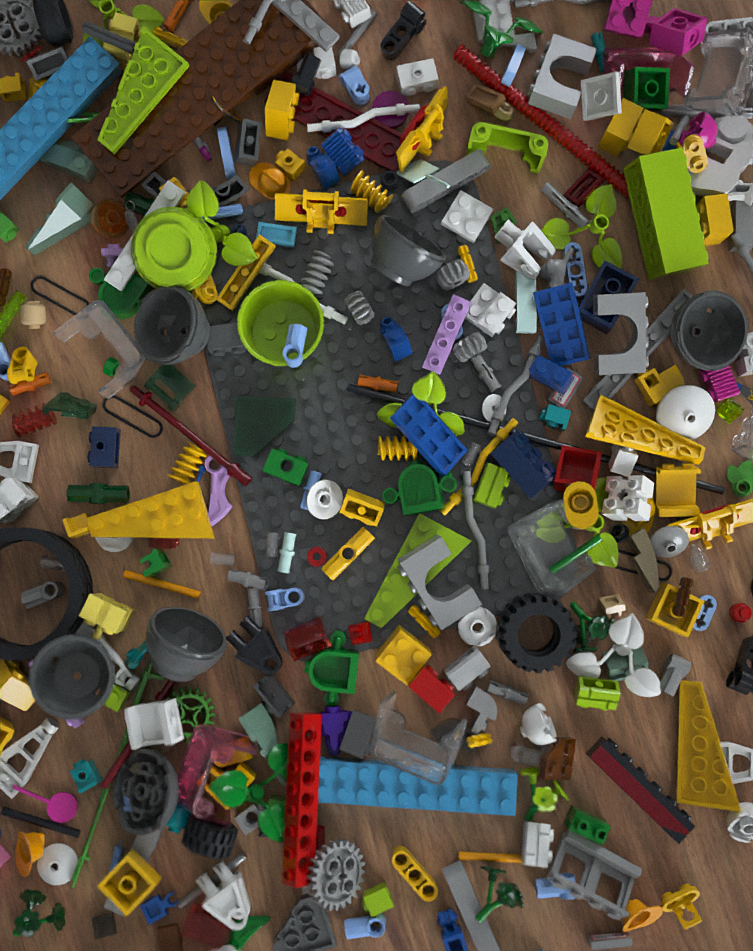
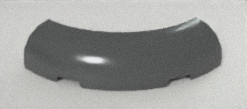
(225, 192)

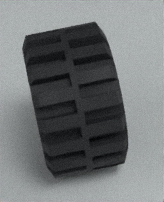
(209, 838)

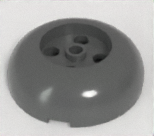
(150, 800)

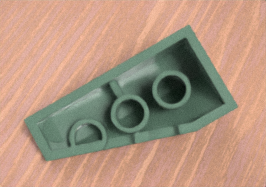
(70, 159)
(69, 216)
(261, 727)

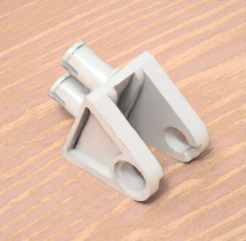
(517, 243)
(227, 897)

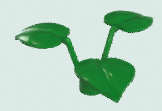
(497, 37)
(232, 791)

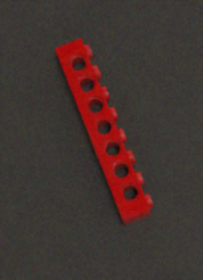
(301, 797)

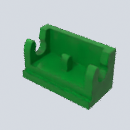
(158, 561)

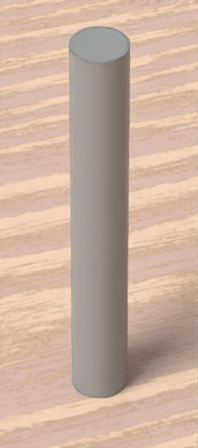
(358, 32)
(679, 129)

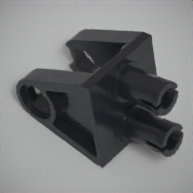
(258, 649)

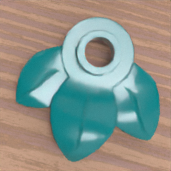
(134, 655)

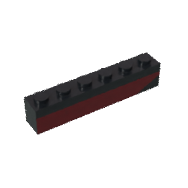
(640, 790)

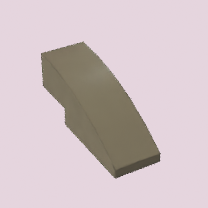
(644, 559)

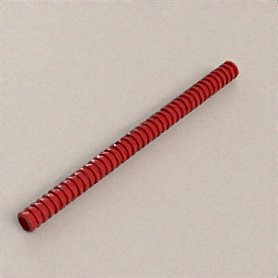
(540, 118)

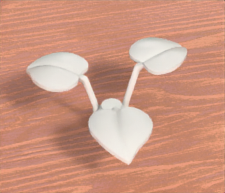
(627, 636)

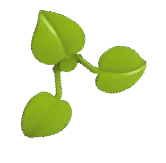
(146, 15)
(603, 206)
(238, 248)
(432, 392)
(606, 551)

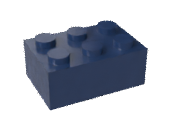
(607, 280)
(524, 463)

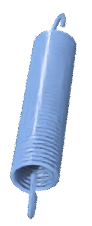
(116, 857)

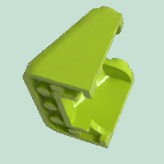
(532, 144)

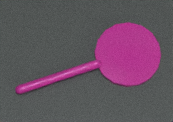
(60, 807)

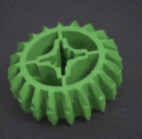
(196, 709)

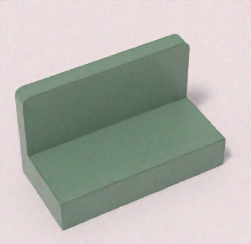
(619, 665)

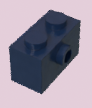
(104, 447)

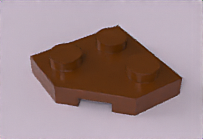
(558, 761)

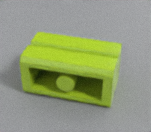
(491, 486)
(597, 693)

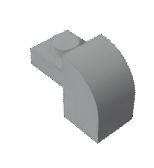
(486, 707)

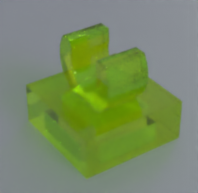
(729, 410)

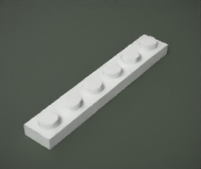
(124, 267)

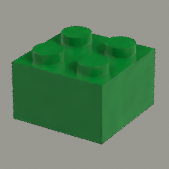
(647, 87)

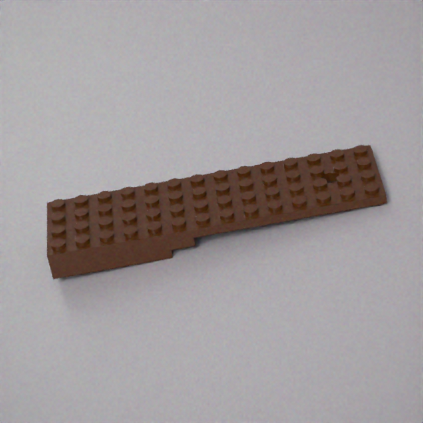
(218, 67)

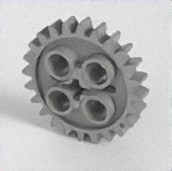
(23, 21)
(335, 874)

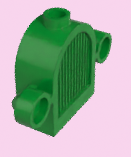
(122, 303)
(419, 489)
(334, 669)

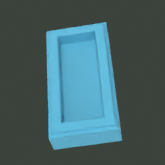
(278, 234)

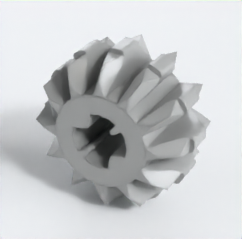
(452, 274)
(359, 307)
(469, 347)

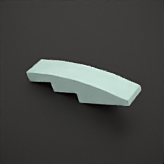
(525, 304)

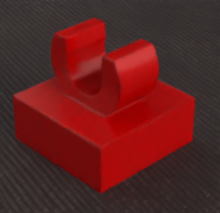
(360, 633)

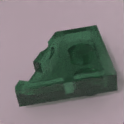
(70, 406)

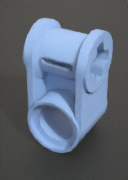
(355, 85)
(280, 598)

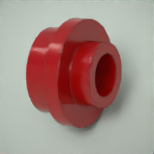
(312, 551)

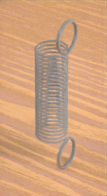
(133, 220)

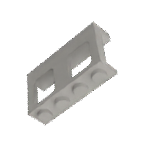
(596, 861)

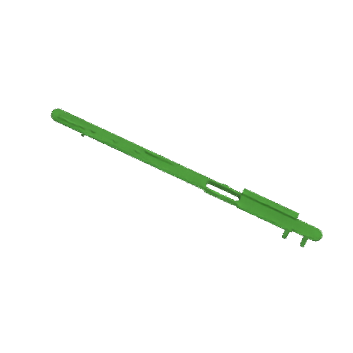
(145, 676)

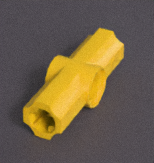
(338, 563)

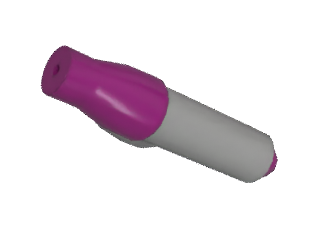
(203, 148)

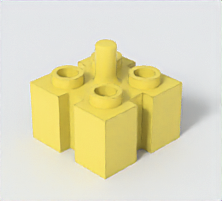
(127, 27)
(106, 614)

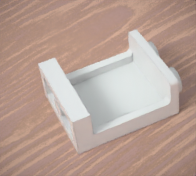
(153, 723)

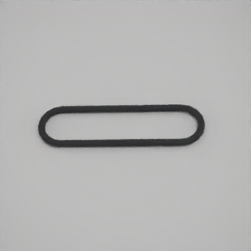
(60, 287)
(128, 423)
(635, 572)

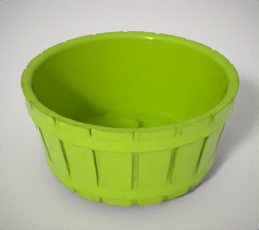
(173, 249)
(267, 316)

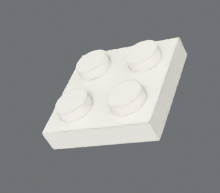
(601, 96)
(467, 216)

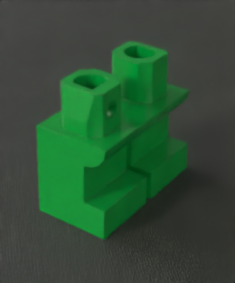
(587, 825)

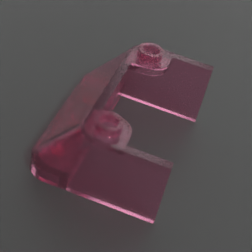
(622, 59)
(205, 747)

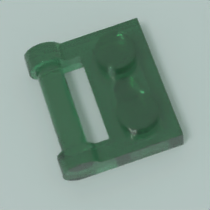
(174, 381)

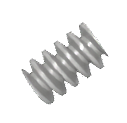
(315, 272)

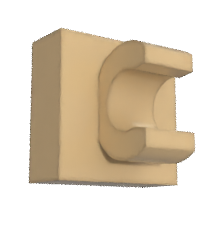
(612, 604)

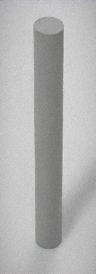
(198, 891)

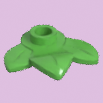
(741, 475)

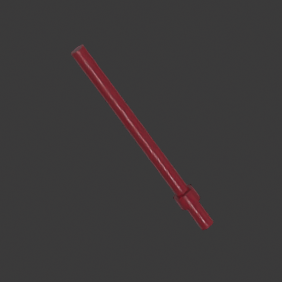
(127, 749)

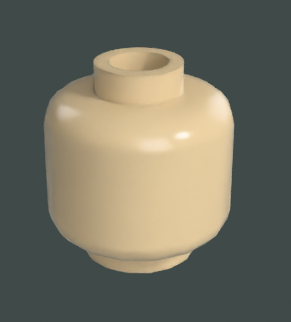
(32, 314)

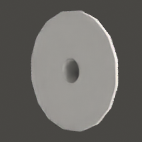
(490, 405)

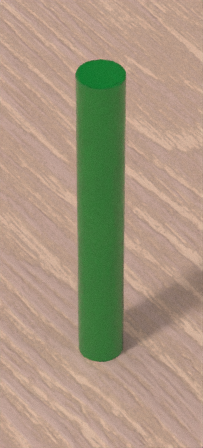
(575, 554)

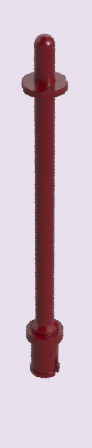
(233, 469)

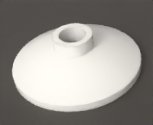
(332, 499)
(64, 857)

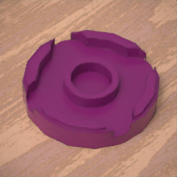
(390, 99)

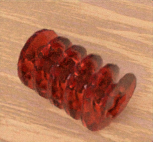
(32, 421)

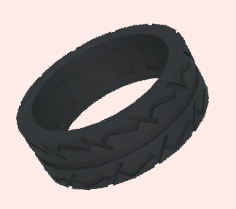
(79, 586)

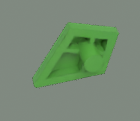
(500, 219)

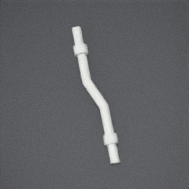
(327, 126)
(328, 311)

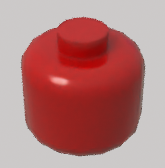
(740, 612)

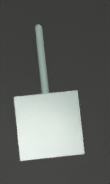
(419, 170)

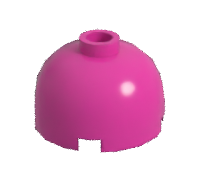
(703, 126)

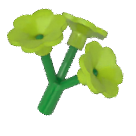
(541, 798)

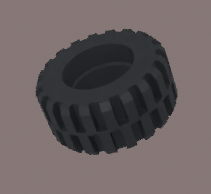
(557, 647)

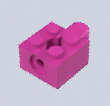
(627, 17)
(676, 31)

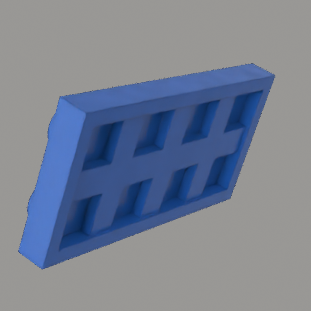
(562, 324)
(428, 434)

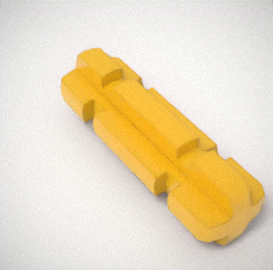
(169, 38)
(463, 252)
(424, 621)
(479, 740)

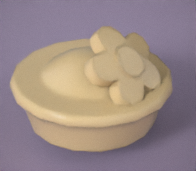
(504, 112)

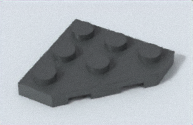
(306, 928)

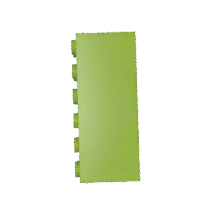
(665, 213)

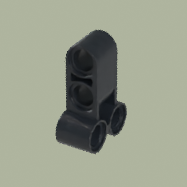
(411, 22)
(742, 677)

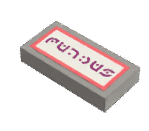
(562, 401)
(609, 940)

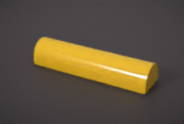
(245, 275)

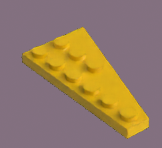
(626, 428)
(164, 515)
(702, 766)

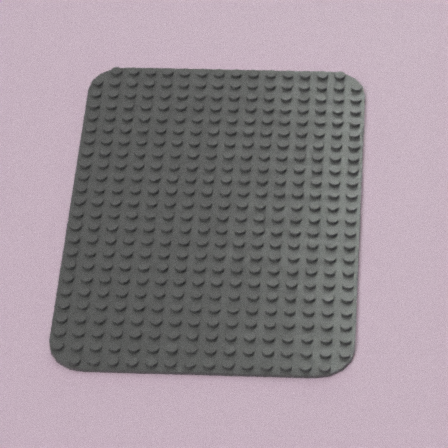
(341, 428)

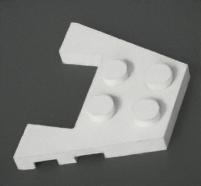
(502, 20)

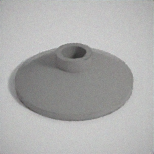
(669, 541)

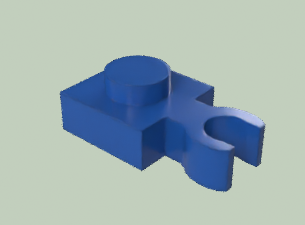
(157, 907)

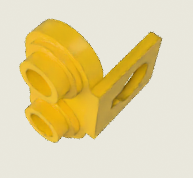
(695, 153)
(206, 292)
(680, 900)

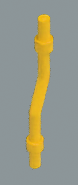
(501, 435)

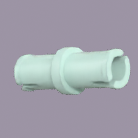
(286, 552)

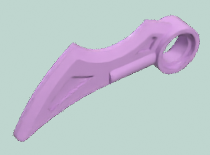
(218, 503)

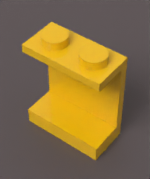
(676, 490)

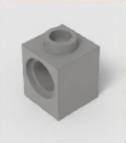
(242, 817)

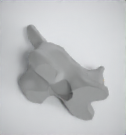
(555, 270)

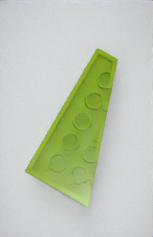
(143, 85)
(394, 590)

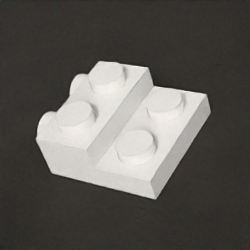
(490, 310)

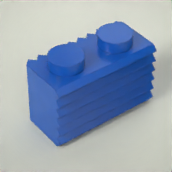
(343, 151)
(551, 374)

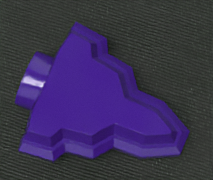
(334, 727)

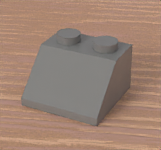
(467, 668)

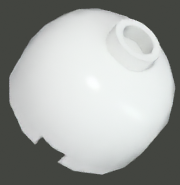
(538, 726)
(741, 823)

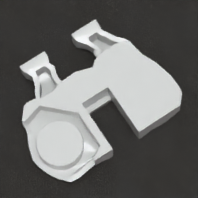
(736, 146)

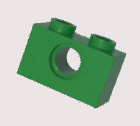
(274, 466)

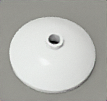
(680, 404)

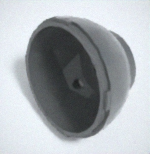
(403, 251)
(182, 317)
(718, 334)
(183, 643)
(55, 686)

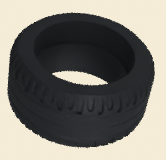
(54, 21)

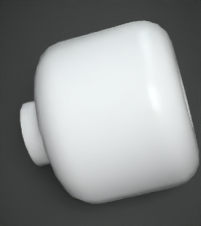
(349, 59)

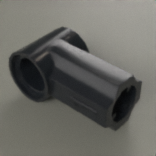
(305, 76)

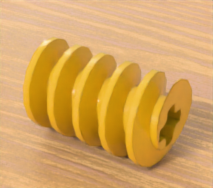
(364, 189)
(396, 448)
(187, 464)

